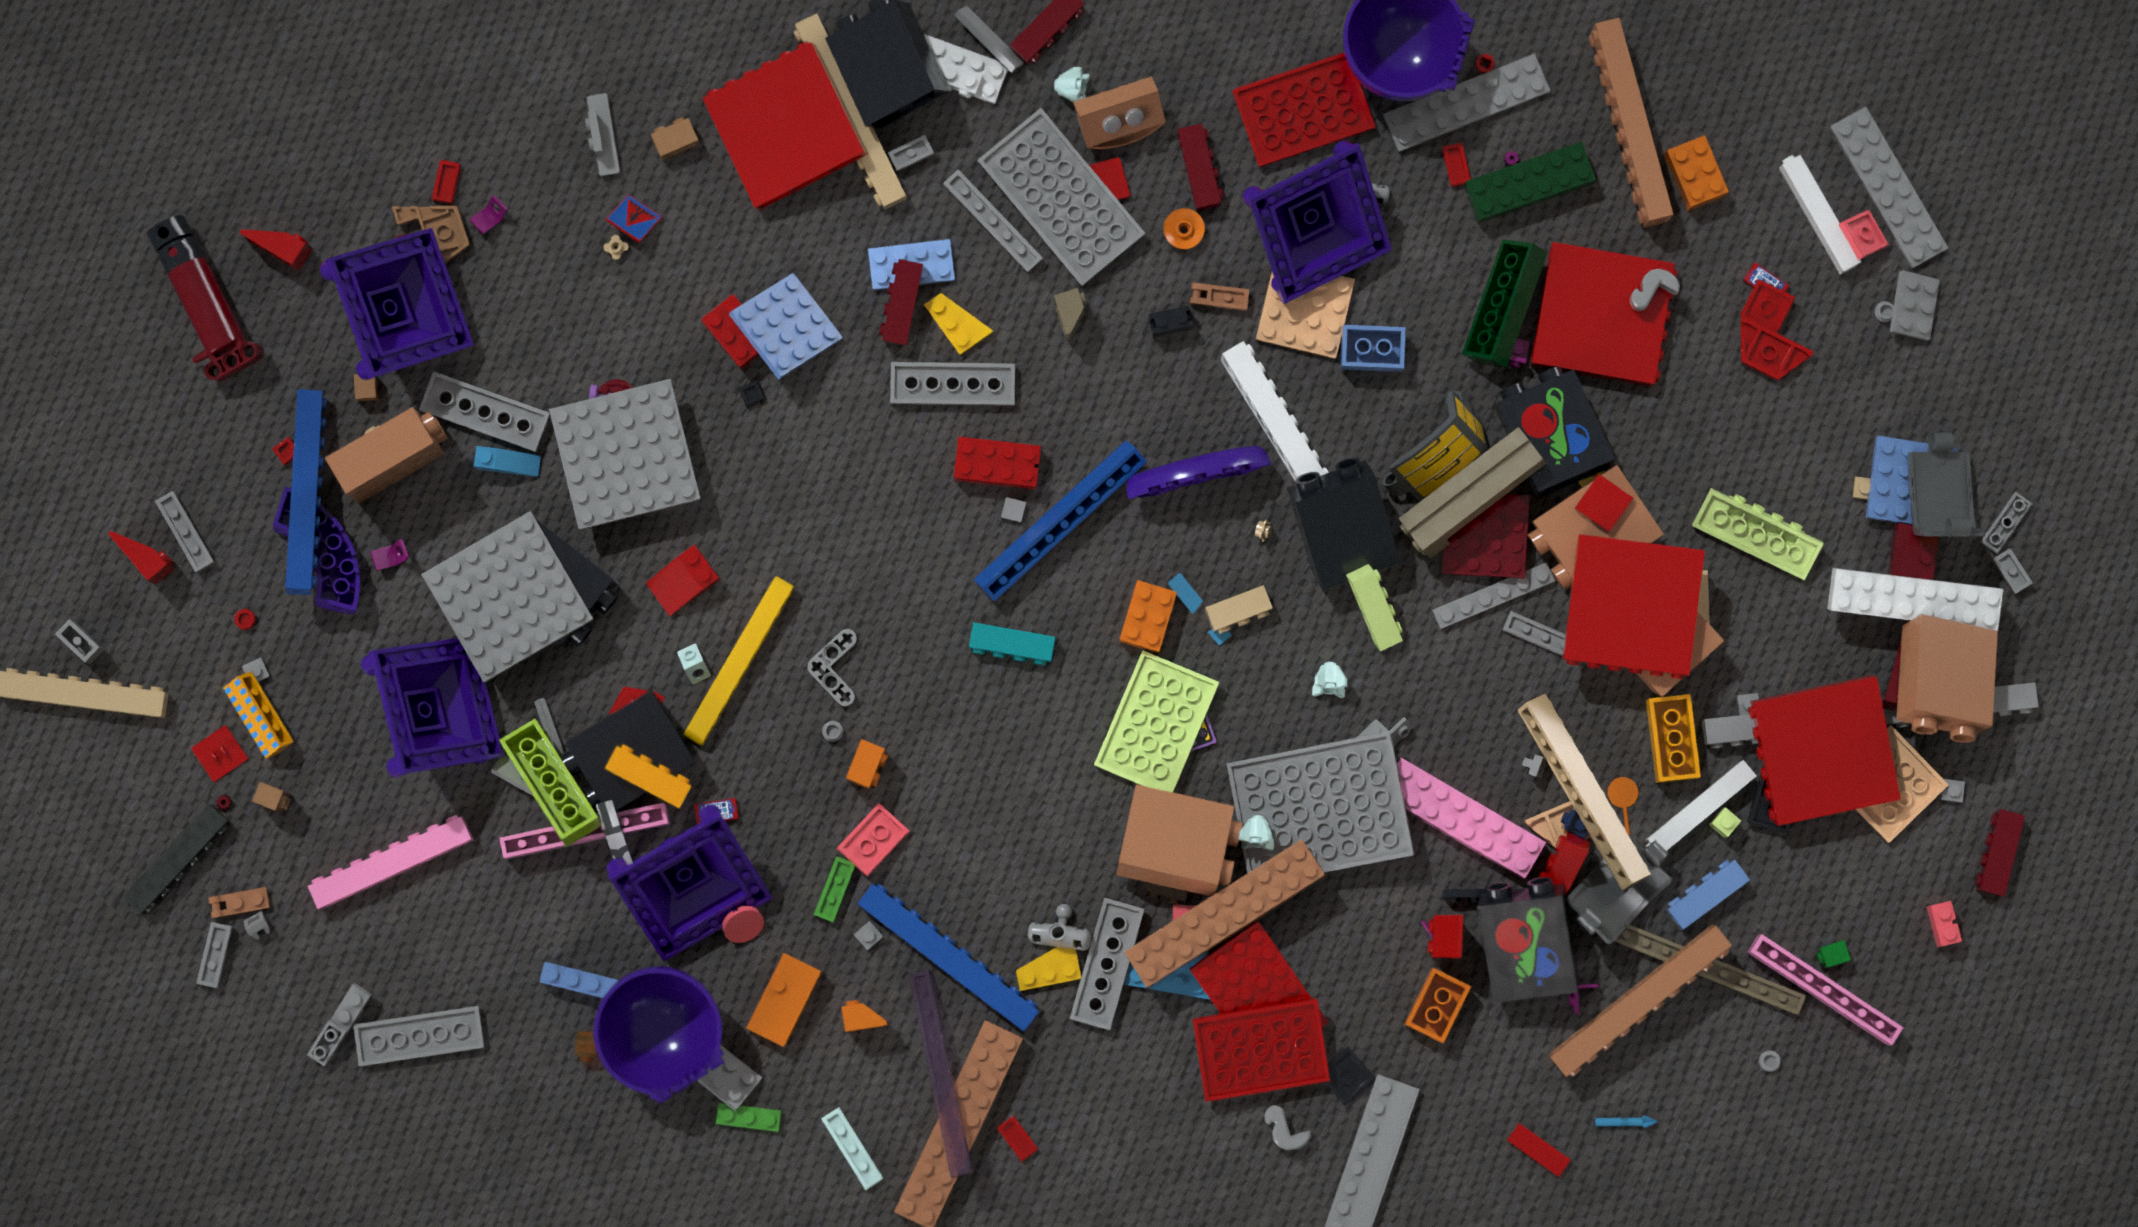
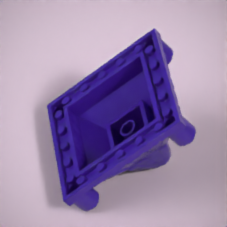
(1319, 222)
(399, 303)
(434, 706)
(688, 884)

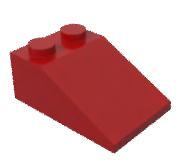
(282, 245)
(148, 561)
(682, 580)
(1446, 936)

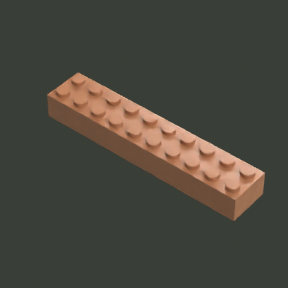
(1631, 123)
(1224, 914)
(1639, 1000)
(975, 1092)

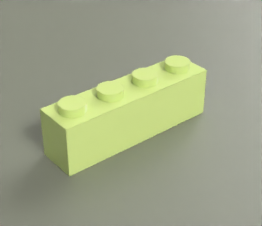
(1374, 607)

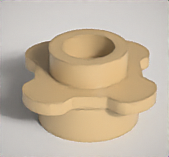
(616, 253)
(1263, 530)

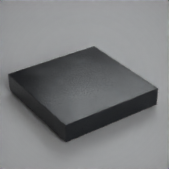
(1348, 1076)

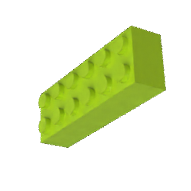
(550, 782)

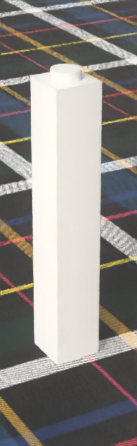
(1819, 213)
(1702, 806)

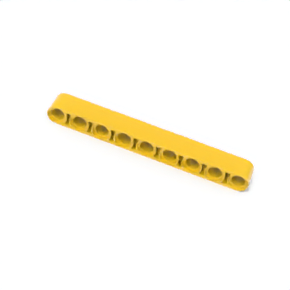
(738, 661)

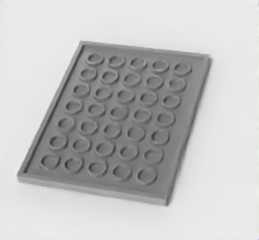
(1331, 796)

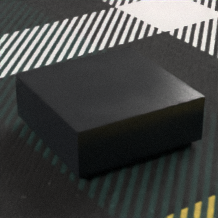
(751, 393)

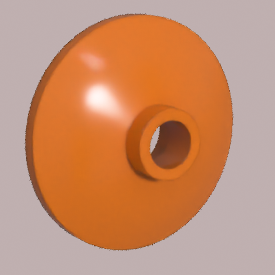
(1184, 218)

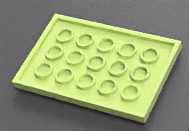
(1156, 723)

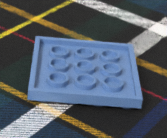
(785, 326)
(1889, 479)

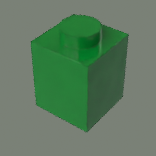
(1832, 954)

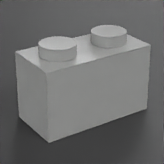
(79, 641)

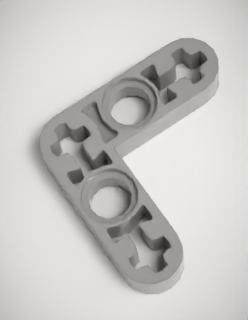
(827, 663)

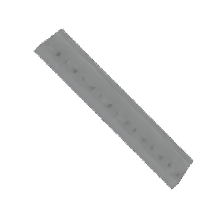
(1372, 1154)

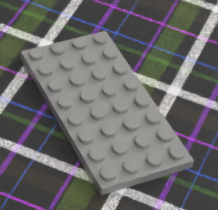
(1061, 197)

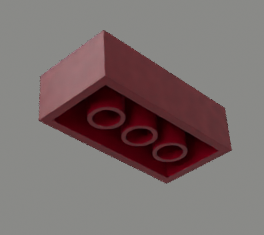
(1912, 554)

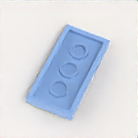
(934, 255)

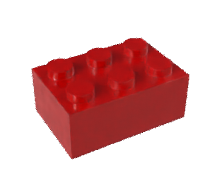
(728, 333)
(1567, 860)

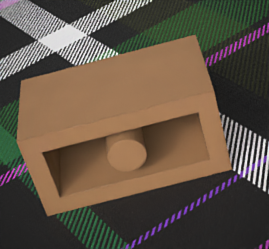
(674, 138)
(271, 797)

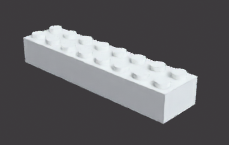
(1271, 411)
(1910, 597)

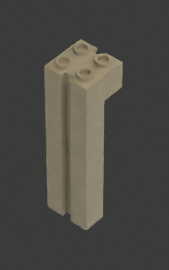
(1470, 492)

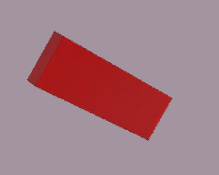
(1538, 1149)

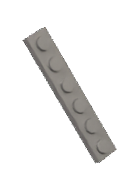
(993, 221)
(1492, 596)

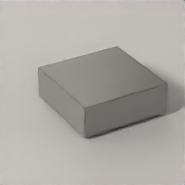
(1013, 509)

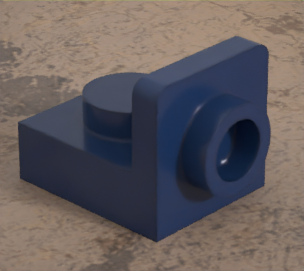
(1573, 823)

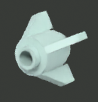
(1072, 84)
(1330, 680)
(1256, 834)

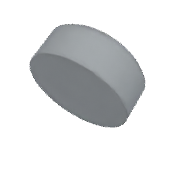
(1769, 1061)

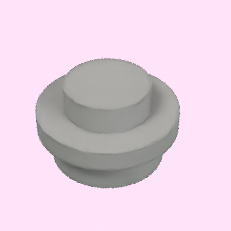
(1884, 311)
(832, 731)

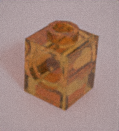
(585, 1046)

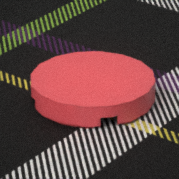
(743, 924)

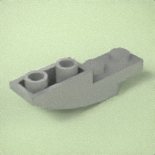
(339, 1025)

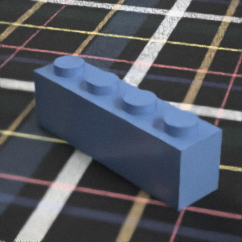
(1707, 894)
(576, 980)

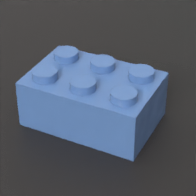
(1372, 348)

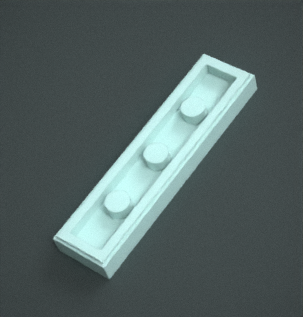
(852, 1148)

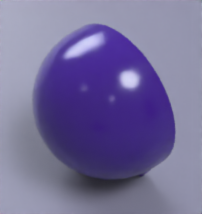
(1406, 46)
(658, 1031)

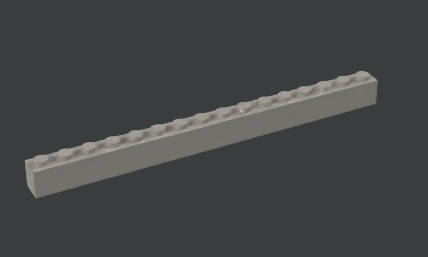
(1739, 728)

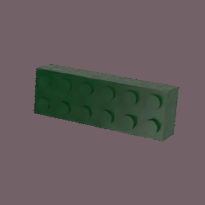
(1529, 182)
(1504, 303)

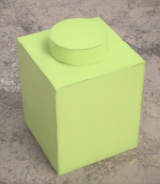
(1724, 822)

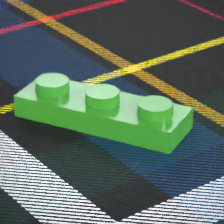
(834, 889)
(749, 1117)

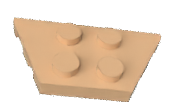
(1549, 825)

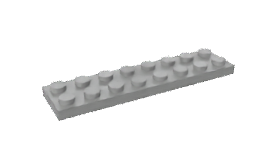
(1467, 103)
(1888, 187)

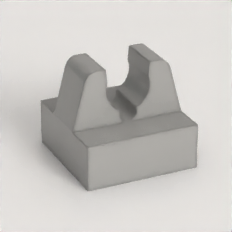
(1536, 765)
(255, 924)

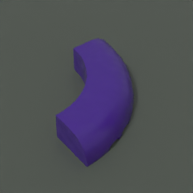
(1196, 470)
(336, 561)

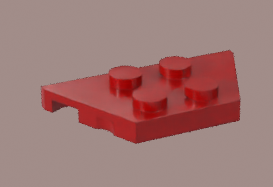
(1769, 351)

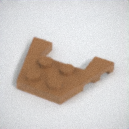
(445, 224)

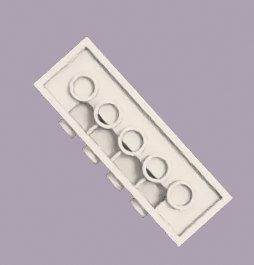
(968, 71)

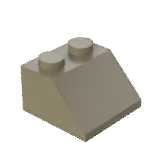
(1070, 310)

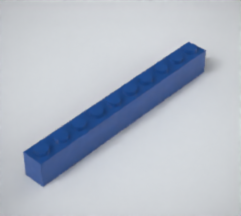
(304, 492)
(1060, 520)
(949, 958)

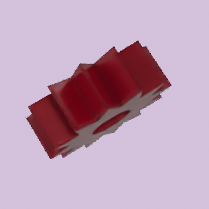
(219, 802)

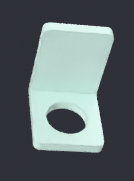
(691, 661)

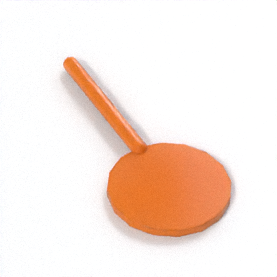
(1623, 793)

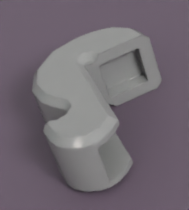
(1649, 285)
(1281, 1132)

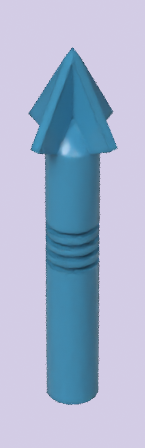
(1644, 1121)

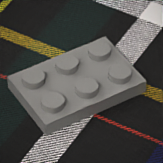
(1914, 305)
(731, 1081)

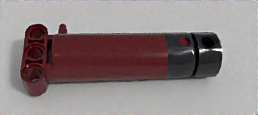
(202, 299)

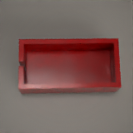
(997, 463)

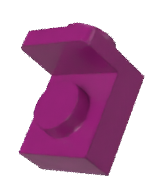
(1519, 353)

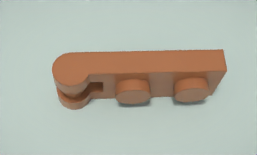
(1220, 296)
(240, 902)

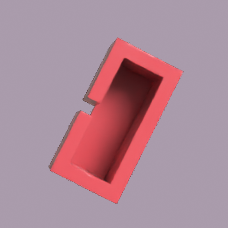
(1941, 922)

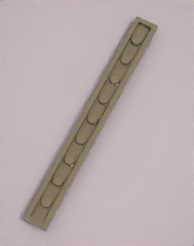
(1719, 972)

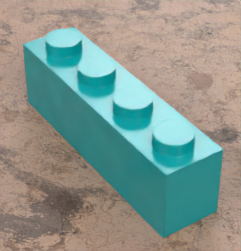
(1011, 642)

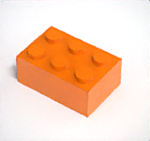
(1696, 173)
(1147, 616)
(1437, 1005)

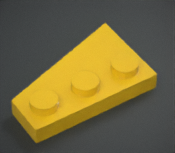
(956, 323)
(1051, 968)

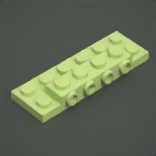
(1758, 532)

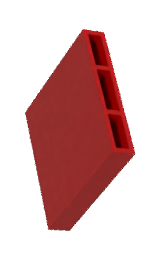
(784, 125)
(1589, 319)
(1633, 606)
(1824, 750)

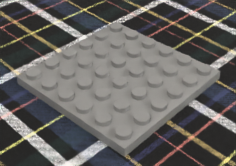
(624, 454)
(507, 596)

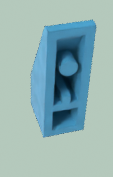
(506, 461)

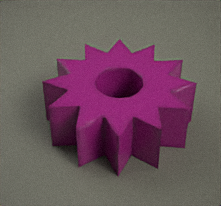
(1509, 155)

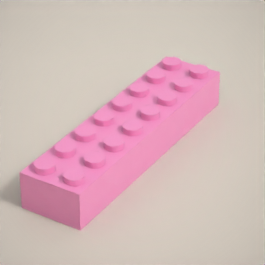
(1468, 821)

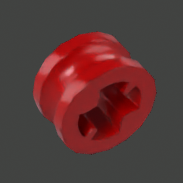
(1486, 57)

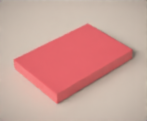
(873, 840)

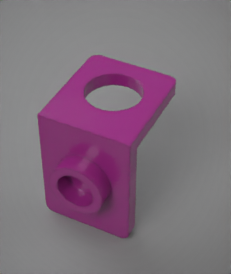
(489, 216)
(389, 556)
(1573, 997)

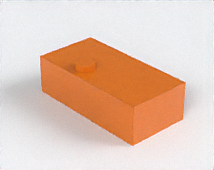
(784, 1000)

